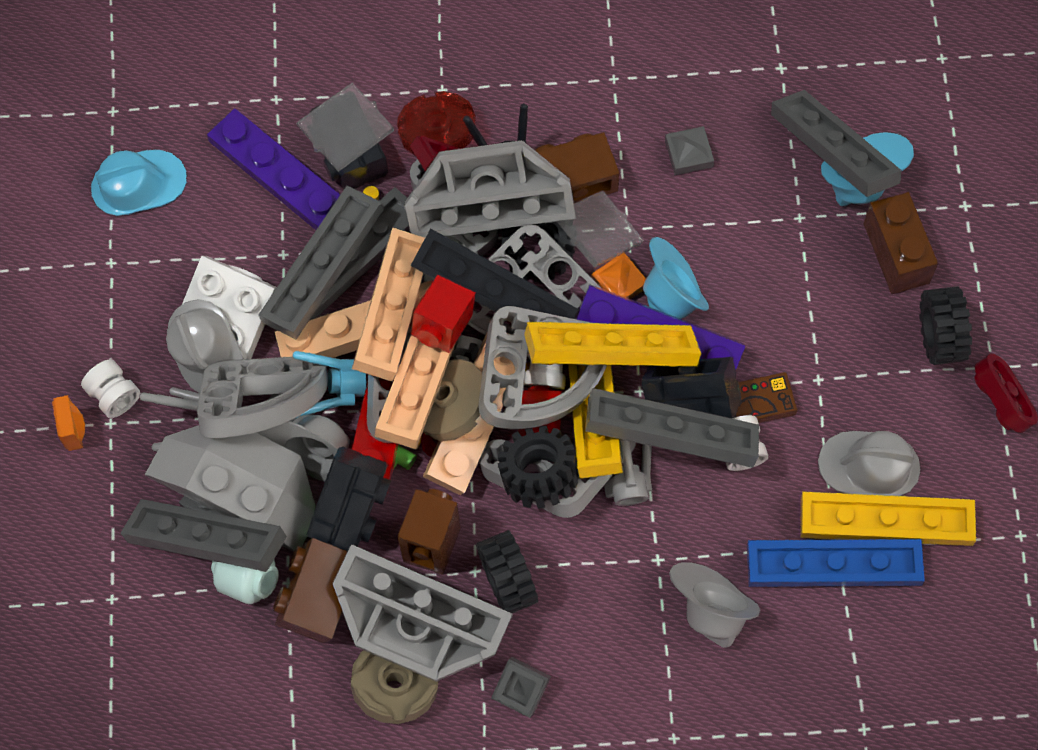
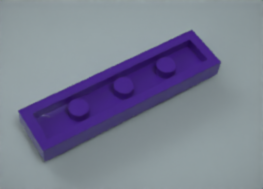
(273, 168)
(610, 308)

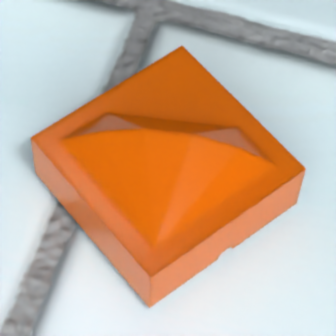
(620, 277)
(69, 423)

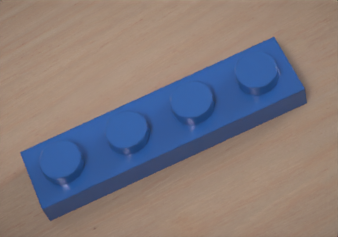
(835, 563)

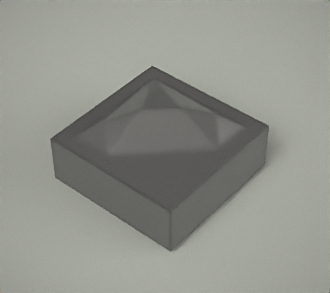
(689, 150)
(521, 687)

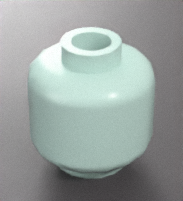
(244, 583)

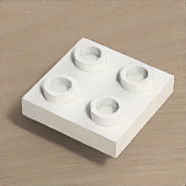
(237, 294)

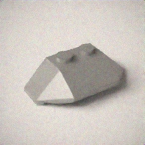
(488, 191)
(239, 479)
(415, 617)

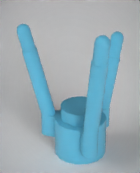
(341, 381)

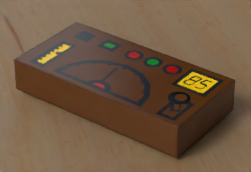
(767, 398)

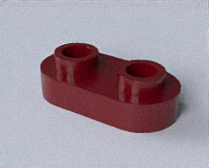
(1009, 398)

